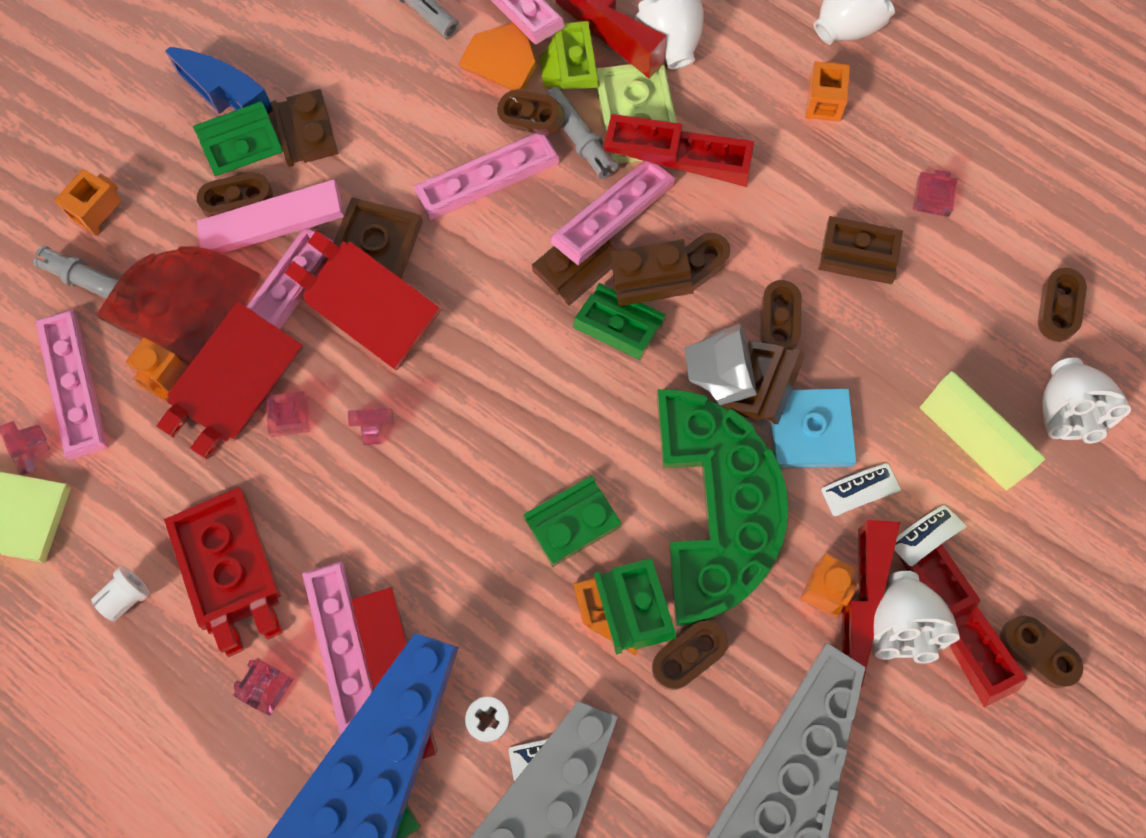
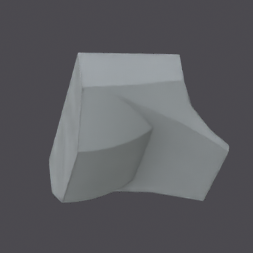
(722, 365)

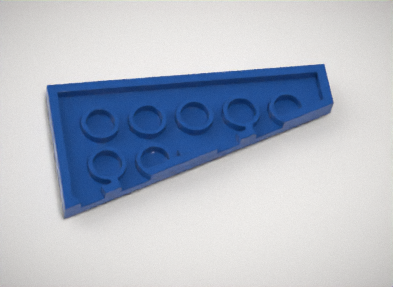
(374, 762)

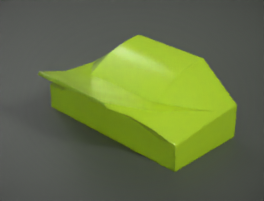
(570, 59)

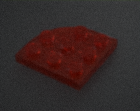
(178, 297)

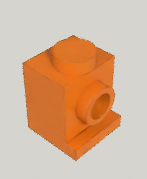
(827, 91)
(88, 200)
(155, 368)
(830, 585)

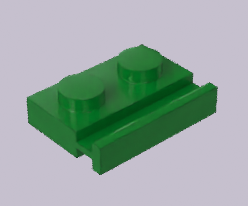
(238, 138)
(621, 327)
(572, 521)
(634, 606)

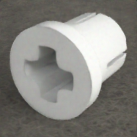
(120, 594)
(487, 705)

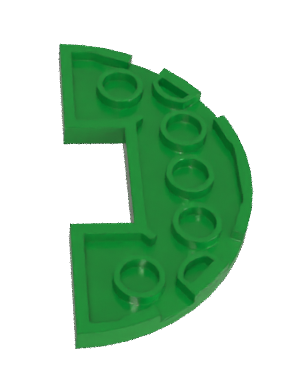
(742, 501)

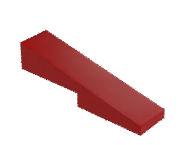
(629, 38)
(671, 147)
(875, 555)
(383, 638)
(979, 650)

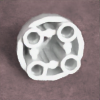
(852, 19)
(681, 23)
(1081, 402)
(912, 621)

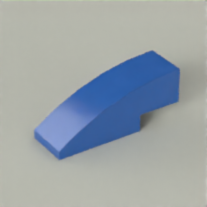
(217, 81)

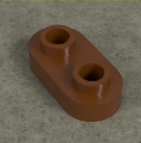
(534, 112)
(234, 192)
(701, 267)
(1062, 308)
(781, 320)
(1042, 653)
(688, 655)

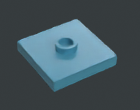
(815, 430)

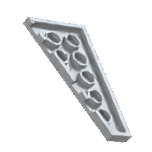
(799, 766)
(556, 783)

